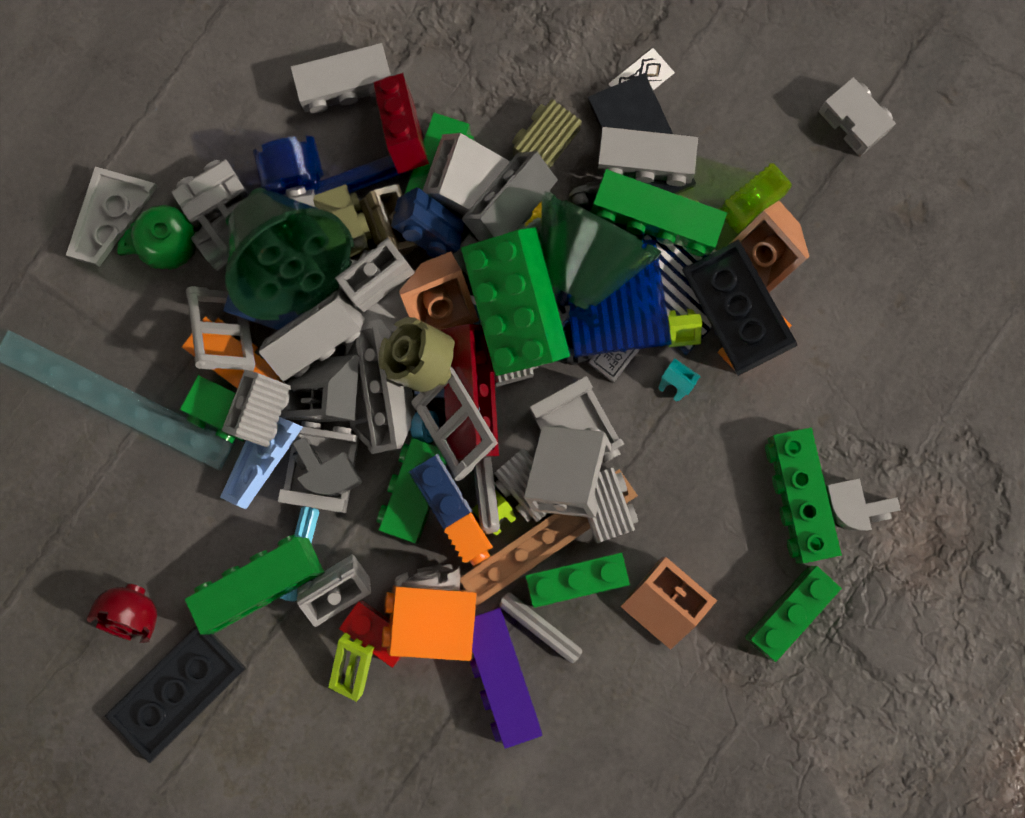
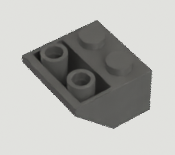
(324, 391)

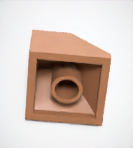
(774, 244)
(439, 294)

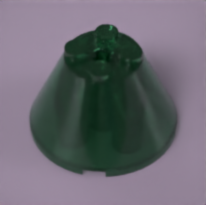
(588, 253)
(283, 255)

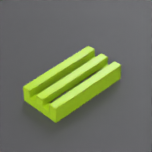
(356, 650)

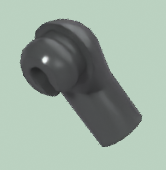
(581, 194)

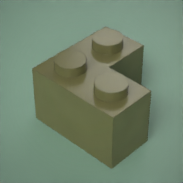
(345, 206)

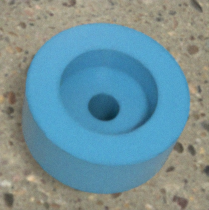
(419, 429)

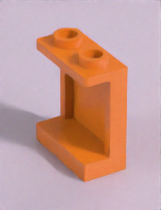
(430, 623)

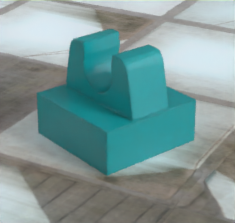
(679, 376)

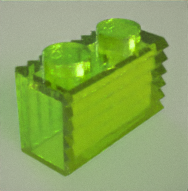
(755, 197)

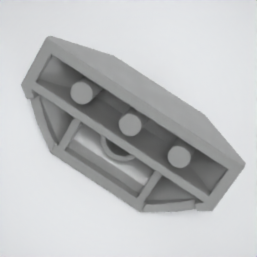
(382, 405)

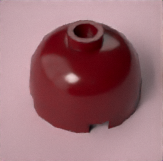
(125, 613)

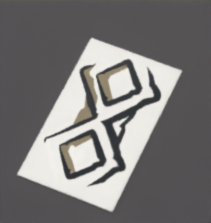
(652, 65)

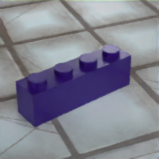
(503, 681)

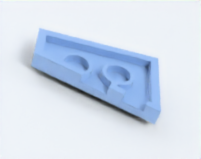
(257, 464)

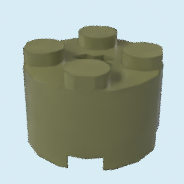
(417, 355)

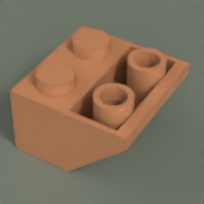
(668, 603)

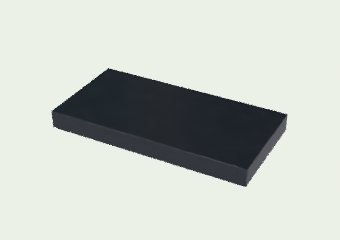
(634, 107)
(739, 307)
(174, 693)

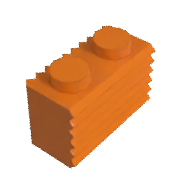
(469, 540)

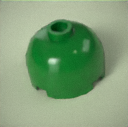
(163, 237)

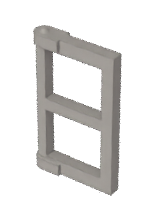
(207, 361)
(468, 408)

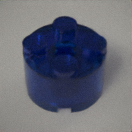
(288, 164)

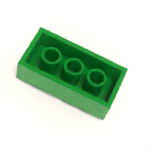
(515, 301)

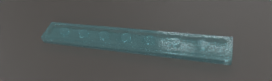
(114, 400)

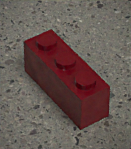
(400, 123)

